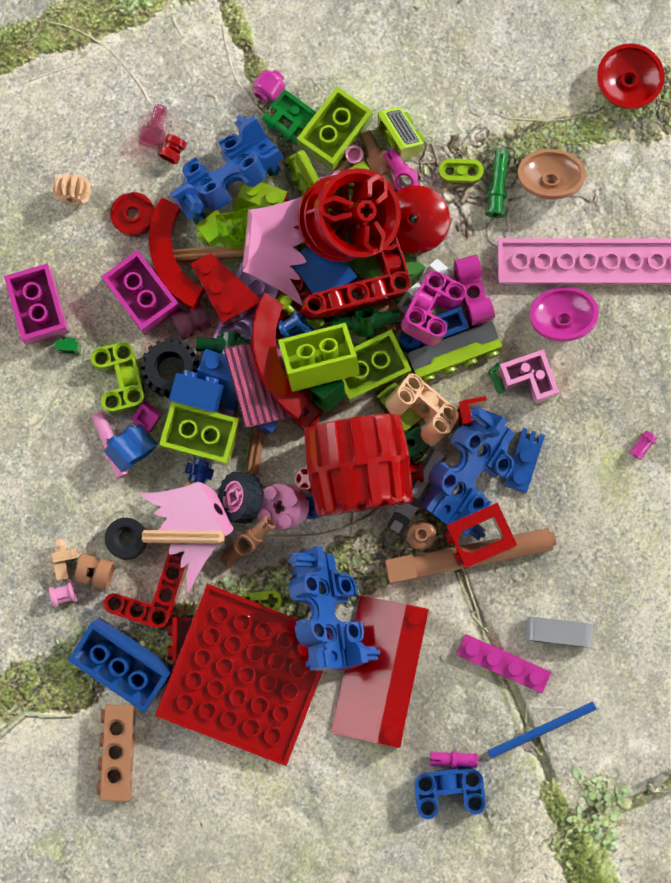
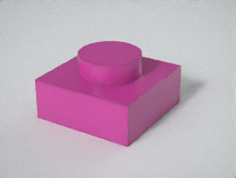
(147, 416)

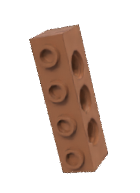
(123, 788)

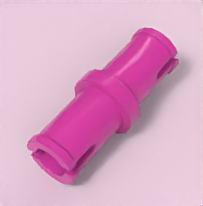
(453, 759)

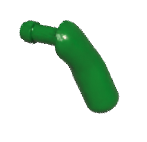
(497, 381)

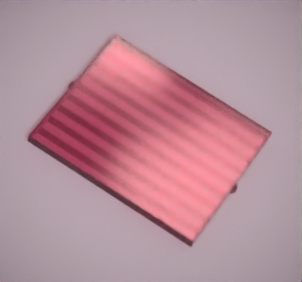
(253, 397)

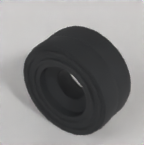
(113, 534)

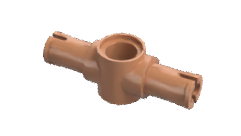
(375, 158)
(254, 535)

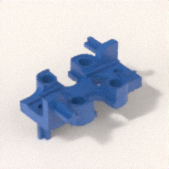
(246, 160)
(486, 430)
(343, 646)

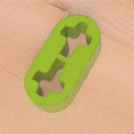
(261, 596)

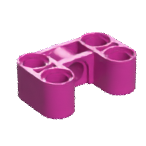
(468, 273)
(424, 303)

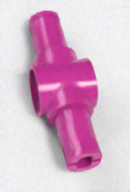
(399, 169)

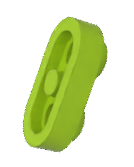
(460, 168)

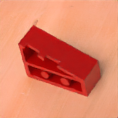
(227, 294)

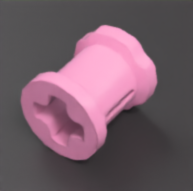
(63, 594)

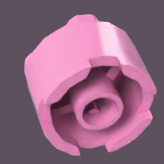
(295, 506)

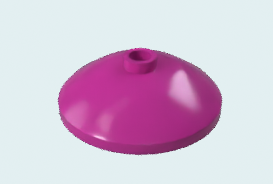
(564, 314)

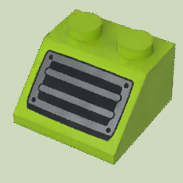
(399, 133)

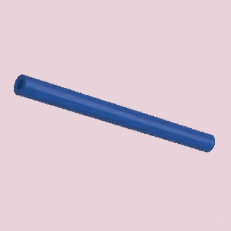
(541, 730)

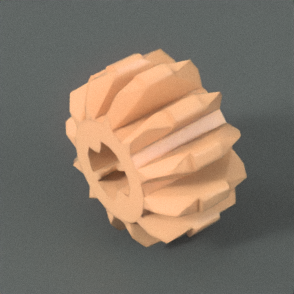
(71, 189)

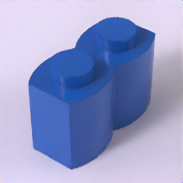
(130, 447)

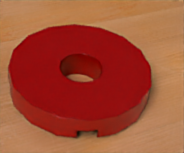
(130, 201)

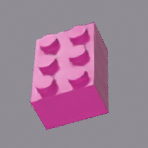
(141, 292)
(36, 304)

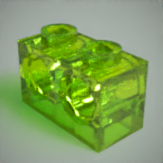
(233, 219)

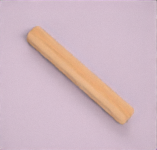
(180, 536)

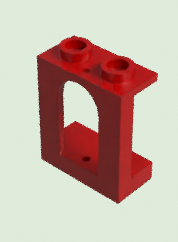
(469, 559)

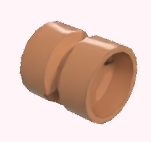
(102, 573)

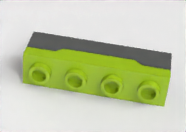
(455, 351)

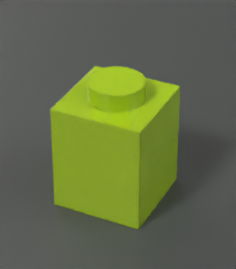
(208, 230)

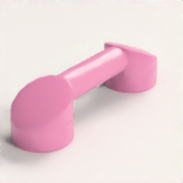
(354, 155)

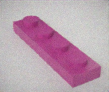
(504, 663)

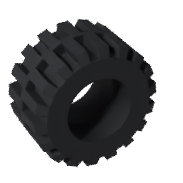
(159, 353)

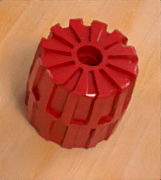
(358, 464)

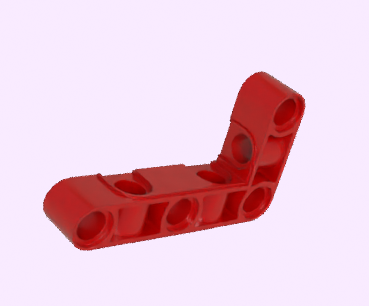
(372, 290)

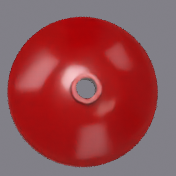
(632, 63)
(431, 223)

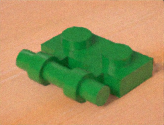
(291, 109)

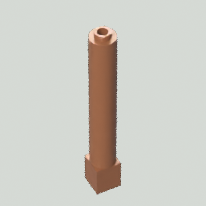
(443, 560)

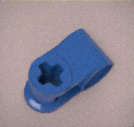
(294, 325)

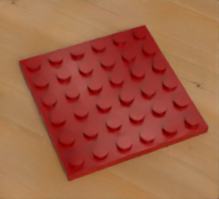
(241, 677)

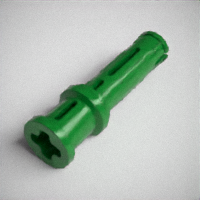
(497, 193)

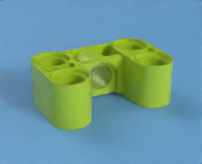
(128, 376)

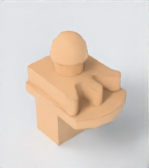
(60, 559)

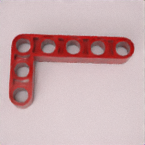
(157, 605)

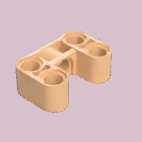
(427, 402)

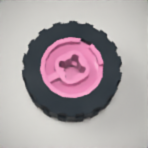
(241, 496)

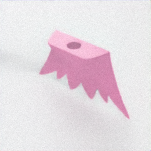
(270, 246)
(191, 509)

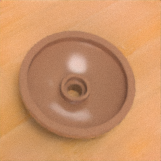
(551, 174)

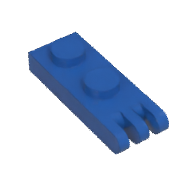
(524, 461)

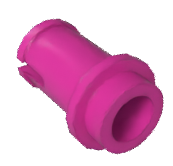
(643, 445)

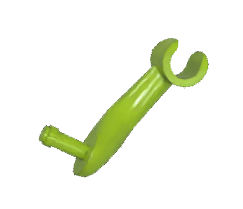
(286, 301)

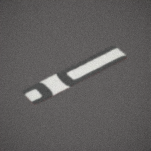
(405, 512)

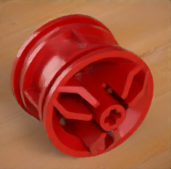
(379, 207)

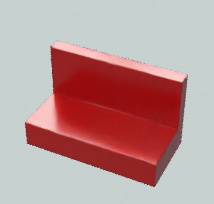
(464, 409)

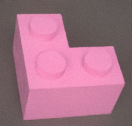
(531, 370)

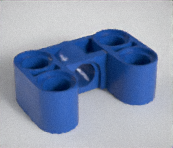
(449, 782)

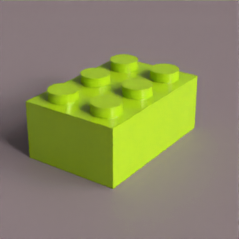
(334, 128)
(319, 357)
(379, 366)
(200, 433)

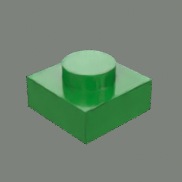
(68, 346)

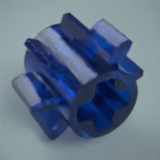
(199, 471)

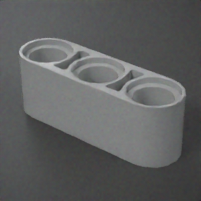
(559, 632)

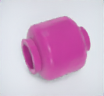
(268, 86)

